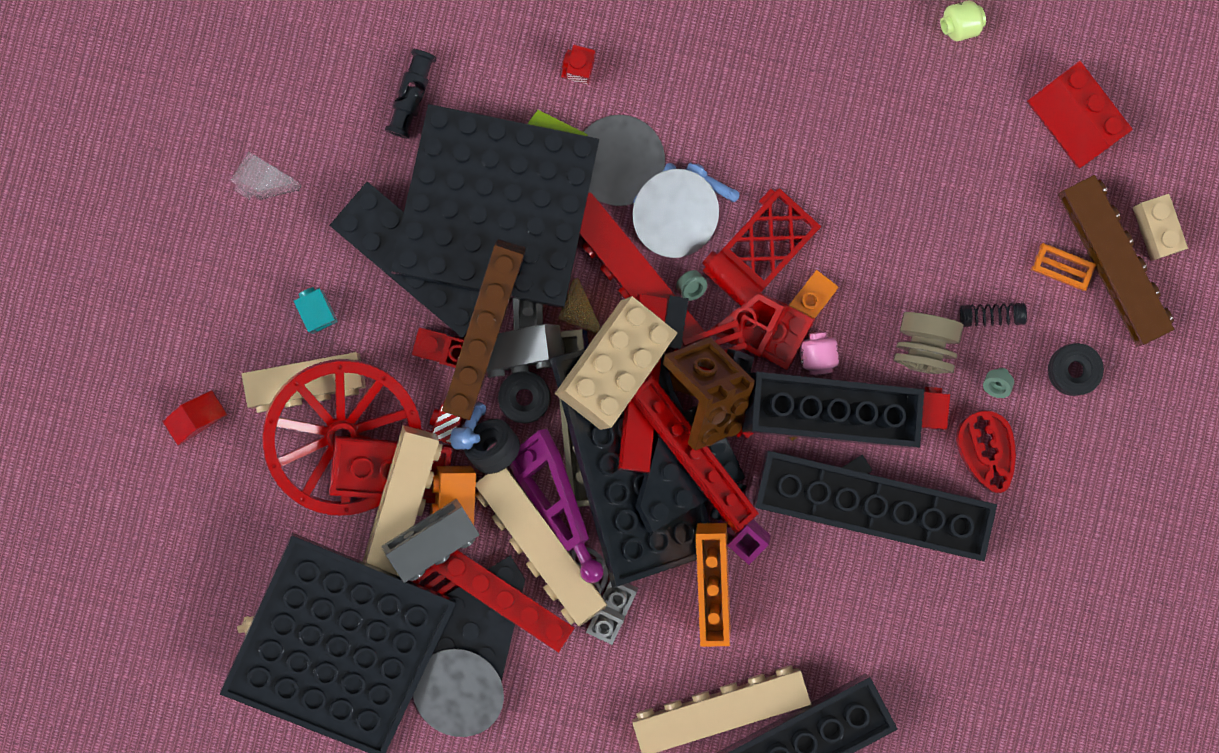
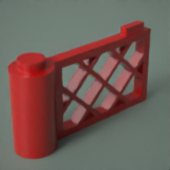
(736, 276)

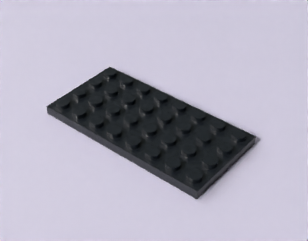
(613, 495)

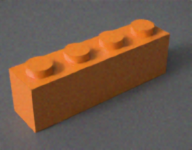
(713, 584)

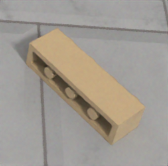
(264, 384)

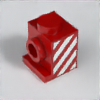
(578, 64)
(444, 424)

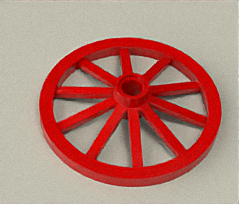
(297, 383)

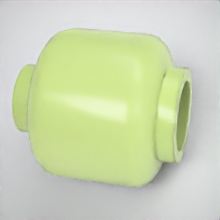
(963, 20)

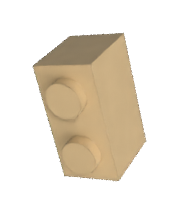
(1160, 227)

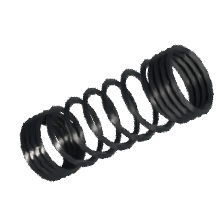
(1020, 314)

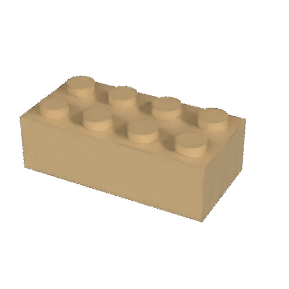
(616, 363)

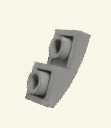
(609, 621)

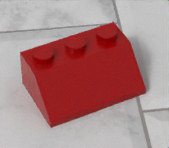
(1079, 115)

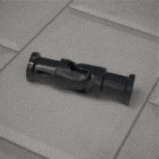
(408, 99)

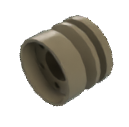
(928, 342)

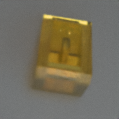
(578, 309)

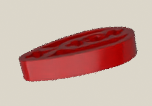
(971, 451)

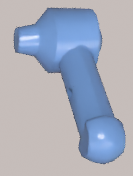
(718, 187)
(463, 436)

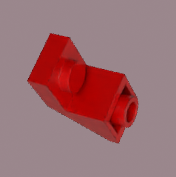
(437, 346)

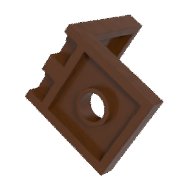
(721, 390)

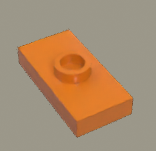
(814, 294)

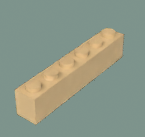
(403, 492)
(540, 544)
(720, 711)

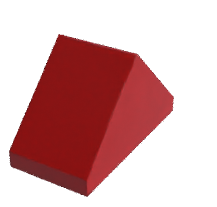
(194, 417)

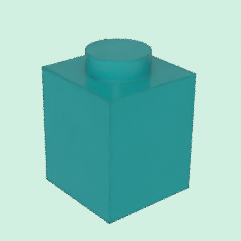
(315, 310)

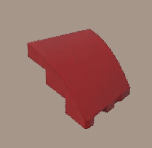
(770, 329)

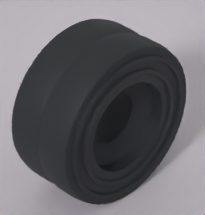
(1092, 369)
(509, 404)
(501, 454)

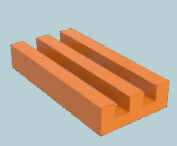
(1040, 258)

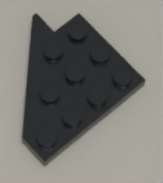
(668, 487)
(477, 626)

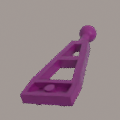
(533, 456)

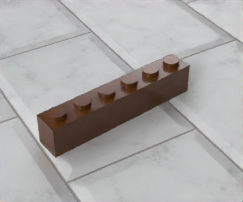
(1116, 261)
(483, 329)

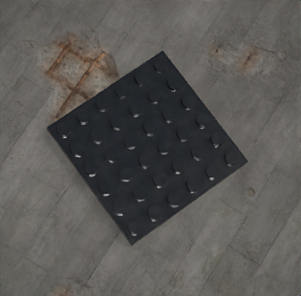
(492, 182)
(337, 646)

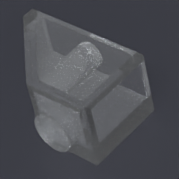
(262, 179)

